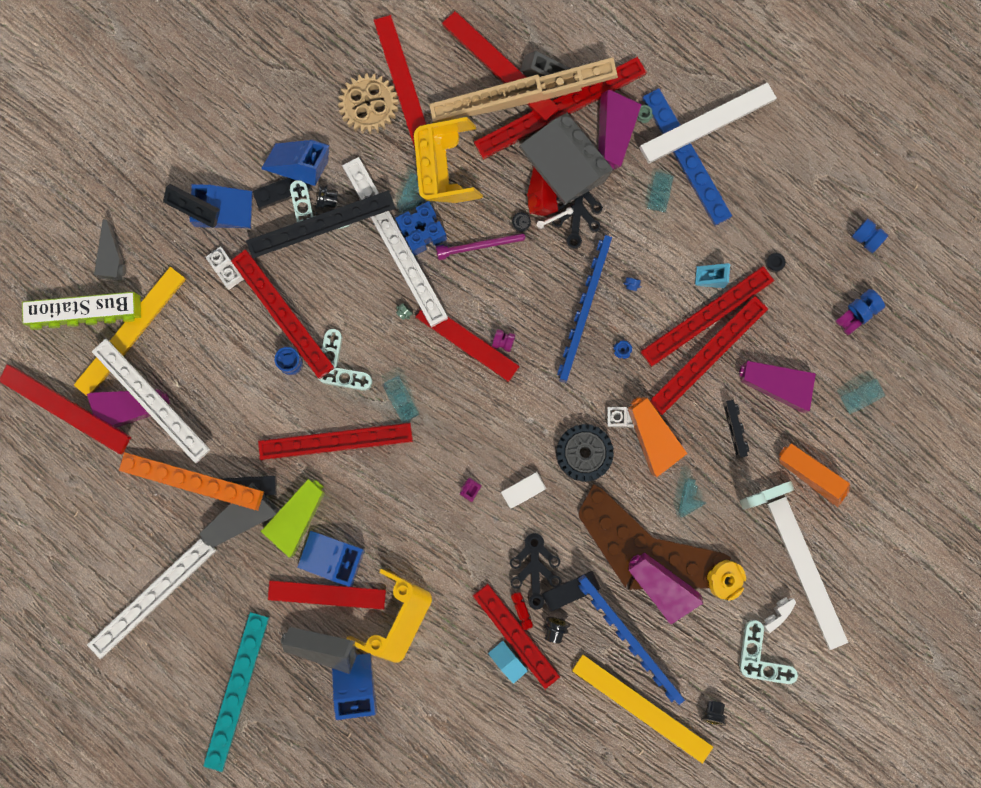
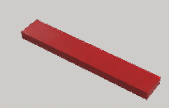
(473, 347)
(327, 594)
(516, 636)

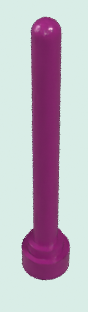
(445, 251)

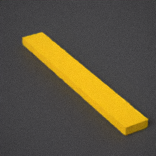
(131, 331)
(642, 708)

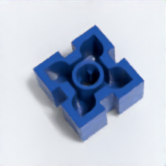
(418, 239)

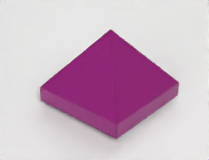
(470, 489)

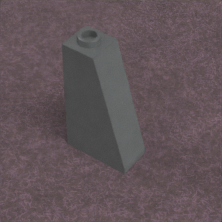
(236, 520)
(320, 648)

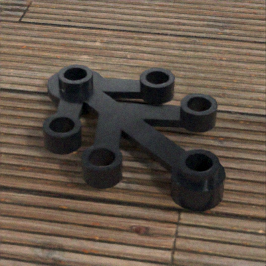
(578, 211)
(535, 567)

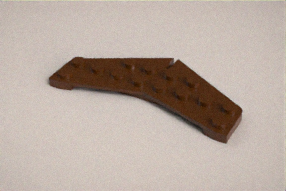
(622, 538)

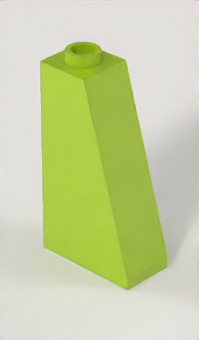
(293, 519)

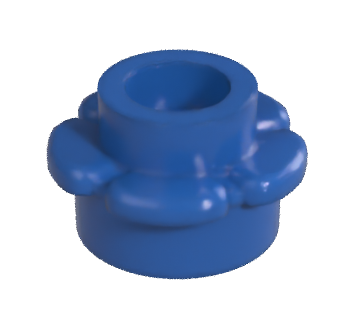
(632, 284)
(622, 354)

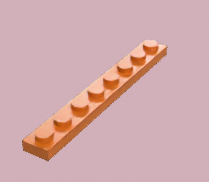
(191, 481)

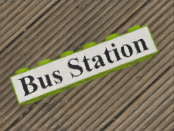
(81, 310)

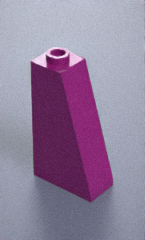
(616, 126)
(780, 383)
(119, 407)
(665, 589)

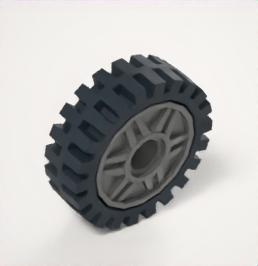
(569, 453)

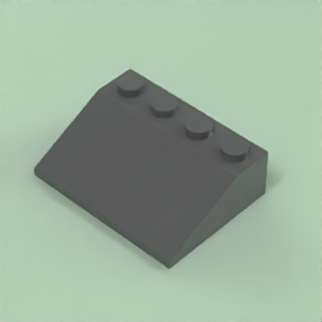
(566, 159)

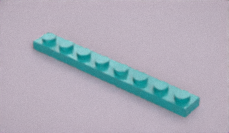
(236, 692)

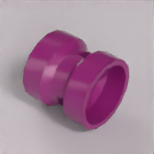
(848, 322)
(503, 340)

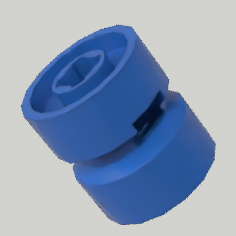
(870, 235)
(868, 304)
(288, 360)

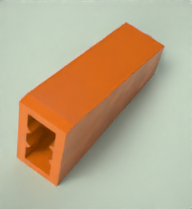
(656, 439)
(815, 474)

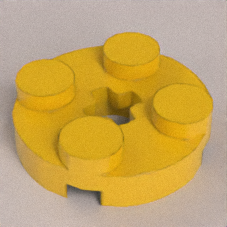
(720, 573)

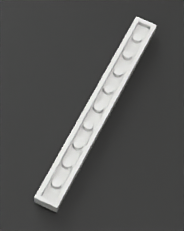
(397, 246)

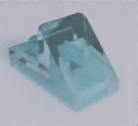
(408, 199)
(688, 504)

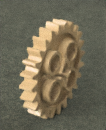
(373, 118)

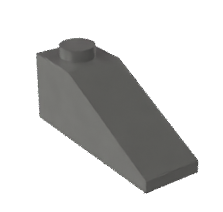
(541, 65)
(109, 259)

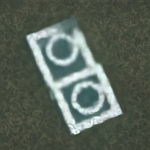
(660, 192)
(863, 396)

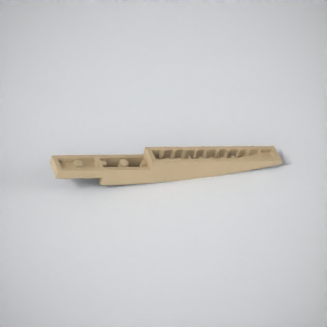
(523, 91)

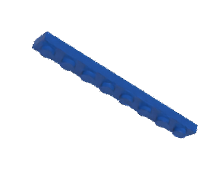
(689, 160)
(581, 316)
(635, 647)

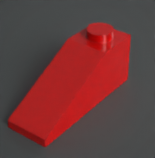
(540, 196)

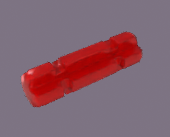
(522, 611)

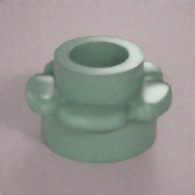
(648, 111)
(404, 311)

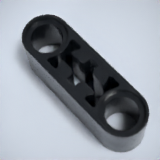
(568, 592)

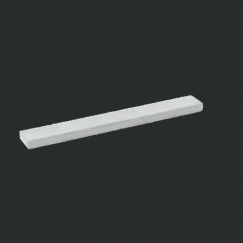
(707, 123)
(151, 401)
(807, 573)
(150, 598)

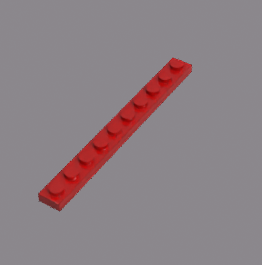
(567, 103)

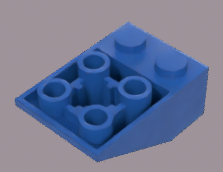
(298, 160)
(233, 203)
(331, 559)
(355, 692)

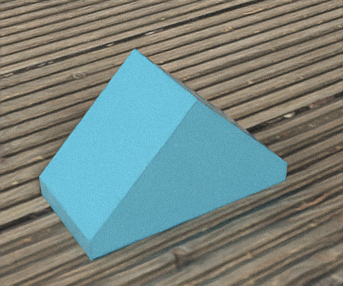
(713, 275)
(507, 662)

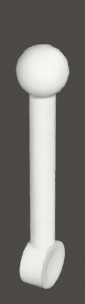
(540, 224)

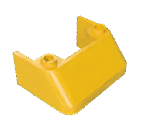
(431, 161)
(414, 608)

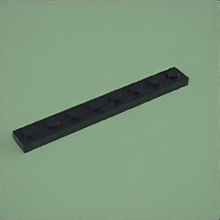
(320, 224)

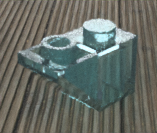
(400, 399)

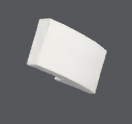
(224, 268)
(619, 417)
(523, 490)
(783, 610)

